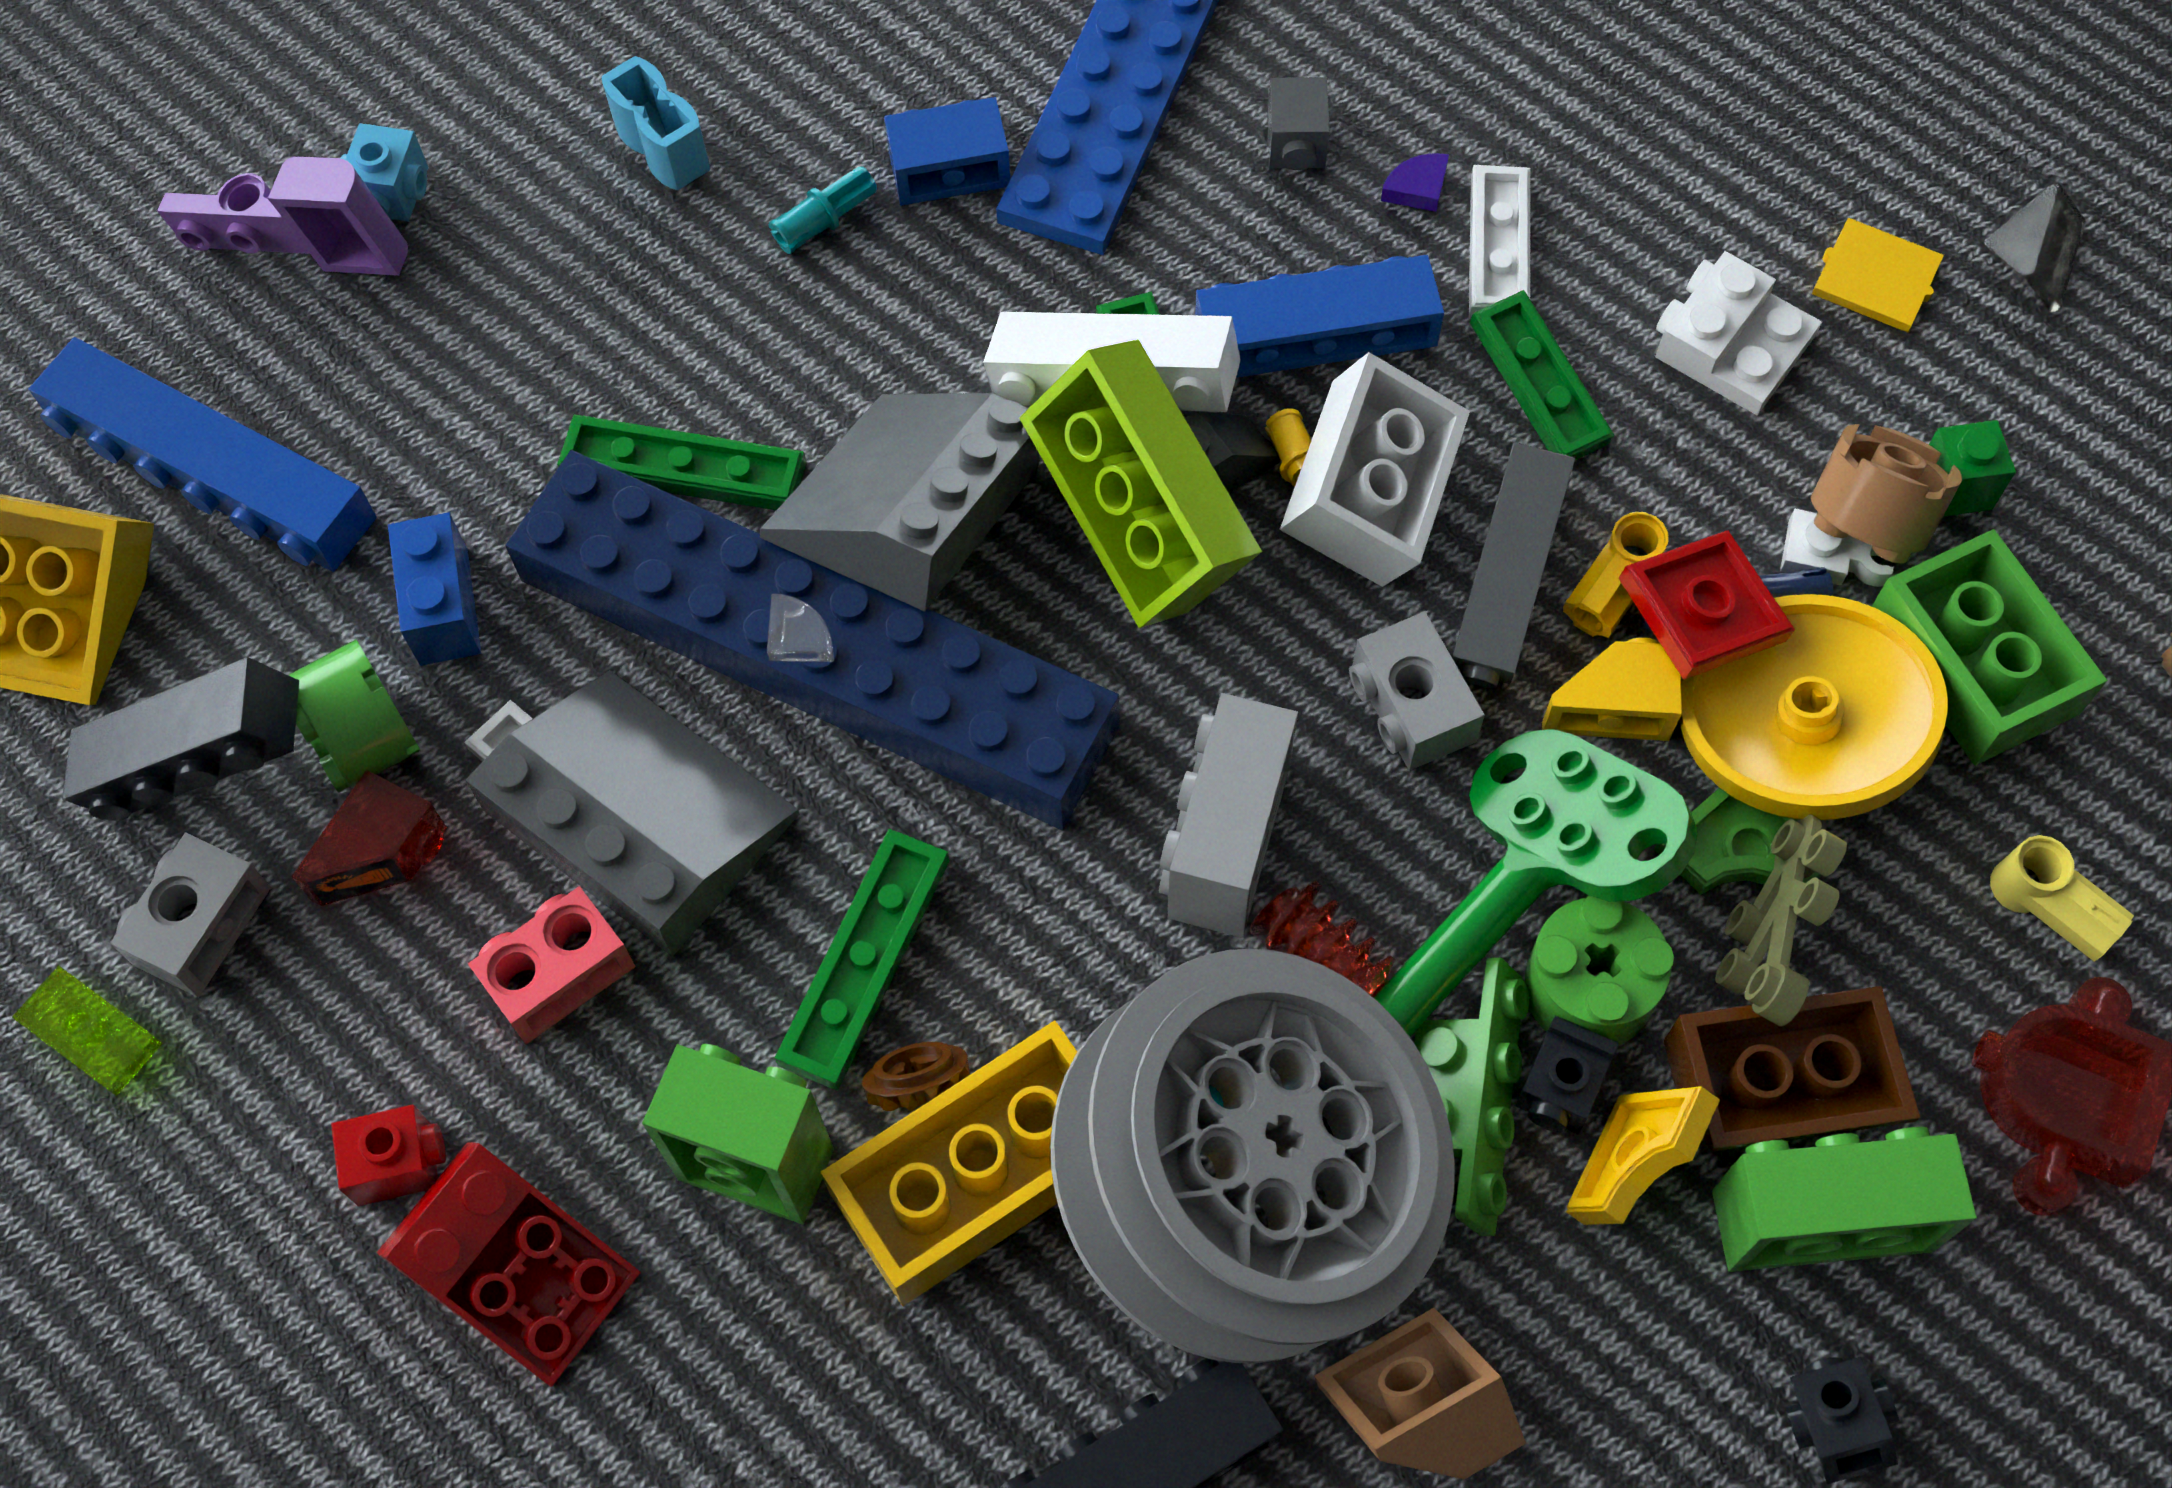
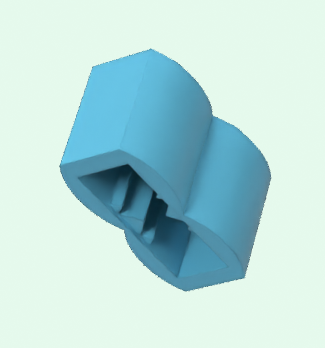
(656, 122)

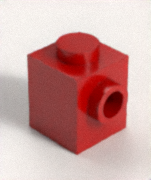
(387, 1154)

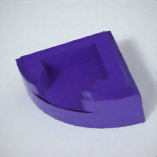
(1417, 182)

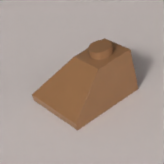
(1425, 1400)

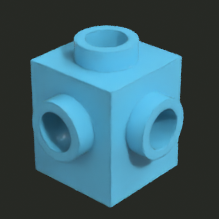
(390, 167)

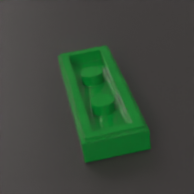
(1541, 377)

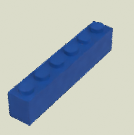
(203, 455)

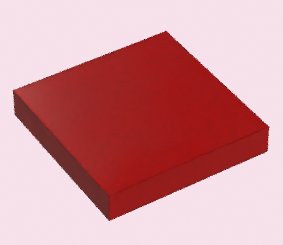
(1706, 604)

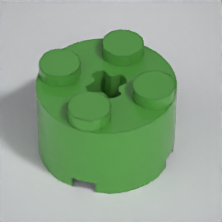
(350, 717)
(1603, 938)

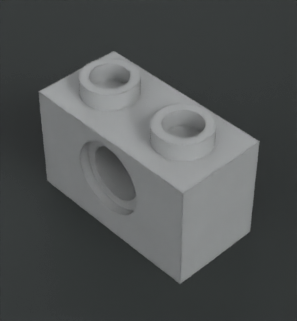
(1416, 658)
(192, 948)

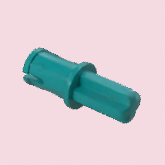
(822, 209)

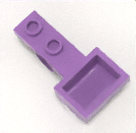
(311, 209)

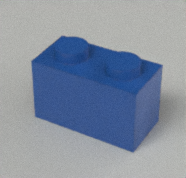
(948, 150)
(434, 589)

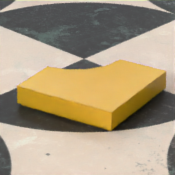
(1638, 1145)

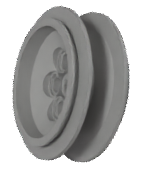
(1188, 1246)

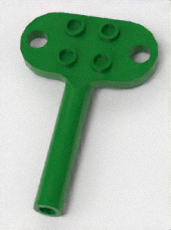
(1565, 822)

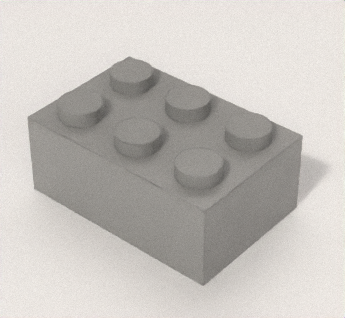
(1227, 814)

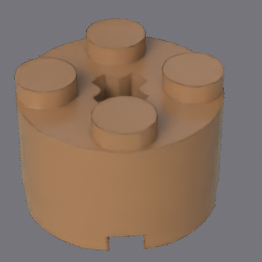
(1884, 491)

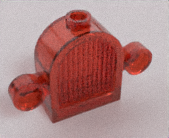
(2077, 1093)

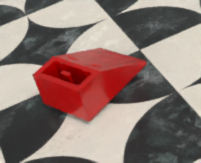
(509, 1262)

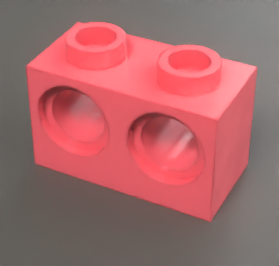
(561, 976)

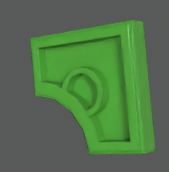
(1731, 843)

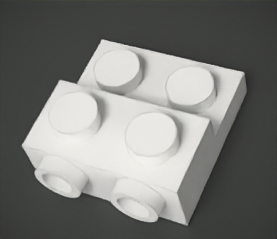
(1734, 332)

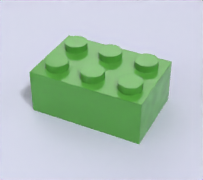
(1997, 642)
(740, 1131)
(1842, 1199)

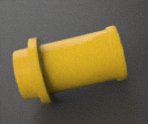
(1290, 441)

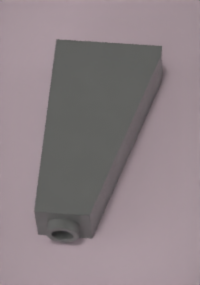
(1511, 565)

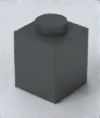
(1298, 122)

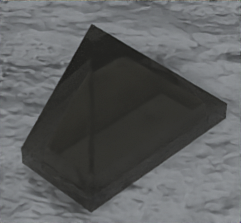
(2041, 244)

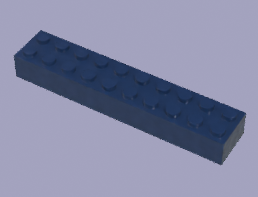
(896, 673)

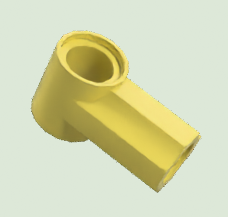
(2062, 898)

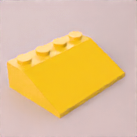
(66, 595)

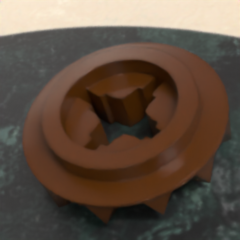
(914, 1075)

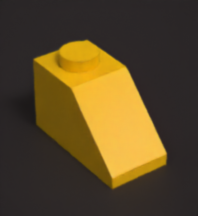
(1620, 694)

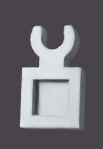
(1811, 548)

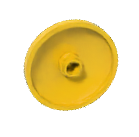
(1823, 720)

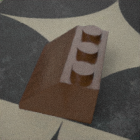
(1811, 1078)

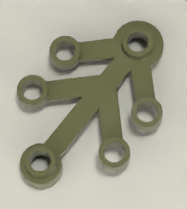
(1771, 921)

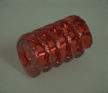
(1307, 932)

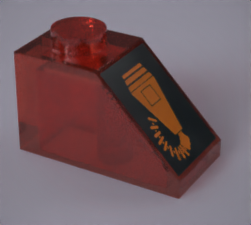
(371, 843)

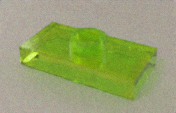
(87, 1030)

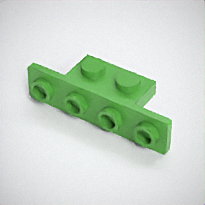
(1475, 1075)

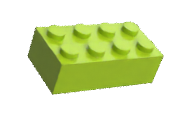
(1139, 482)

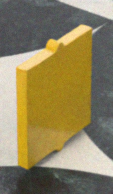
(1877, 274)

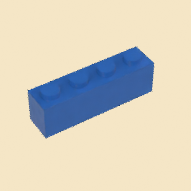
(1329, 314)

